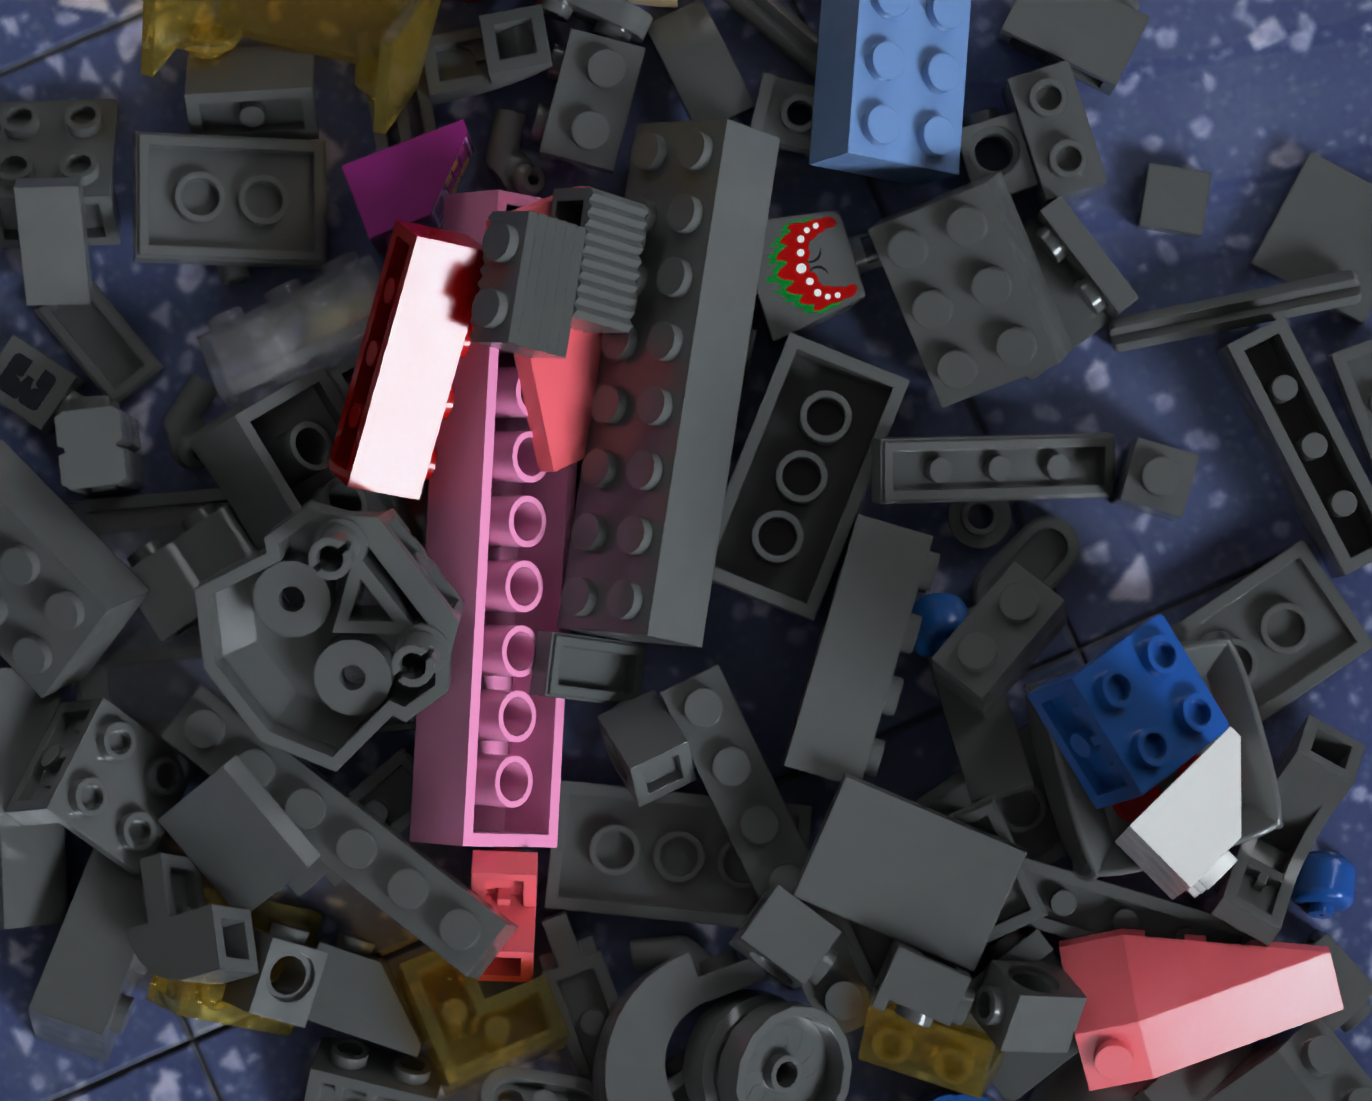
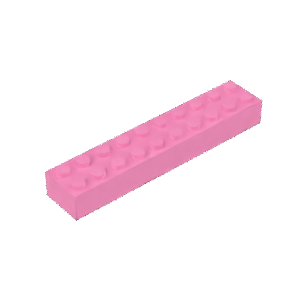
(503, 542)

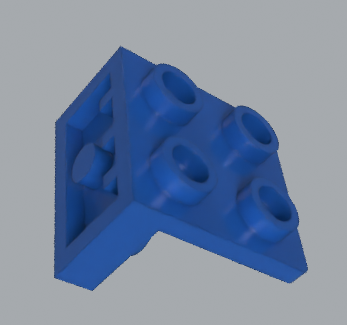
(1130, 714)

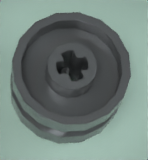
(766, 1051)

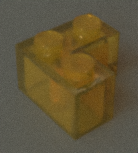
(475, 1034)

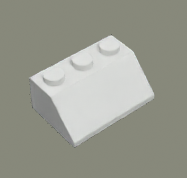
(1193, 824)

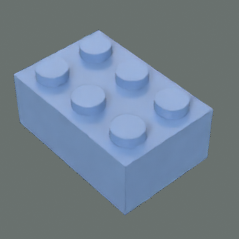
(890, 88)

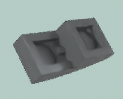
(488, 57)
(699, 64)

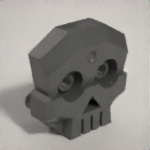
(288, 661)

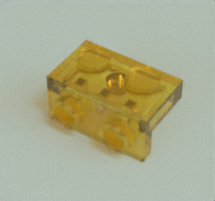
(939, 1054)

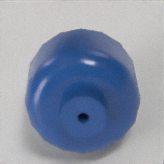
(940, 618)
(1325, 884)

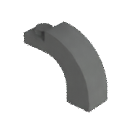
(1312, 782)
(638, 1029)

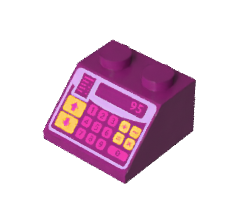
(409, 181)

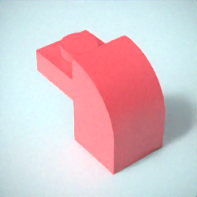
(509, 884)

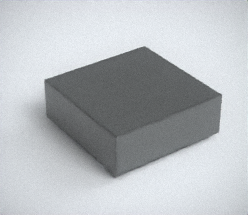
(1174, 200)

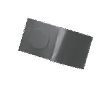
(185, 935)

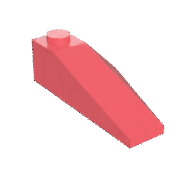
(1187, 999)

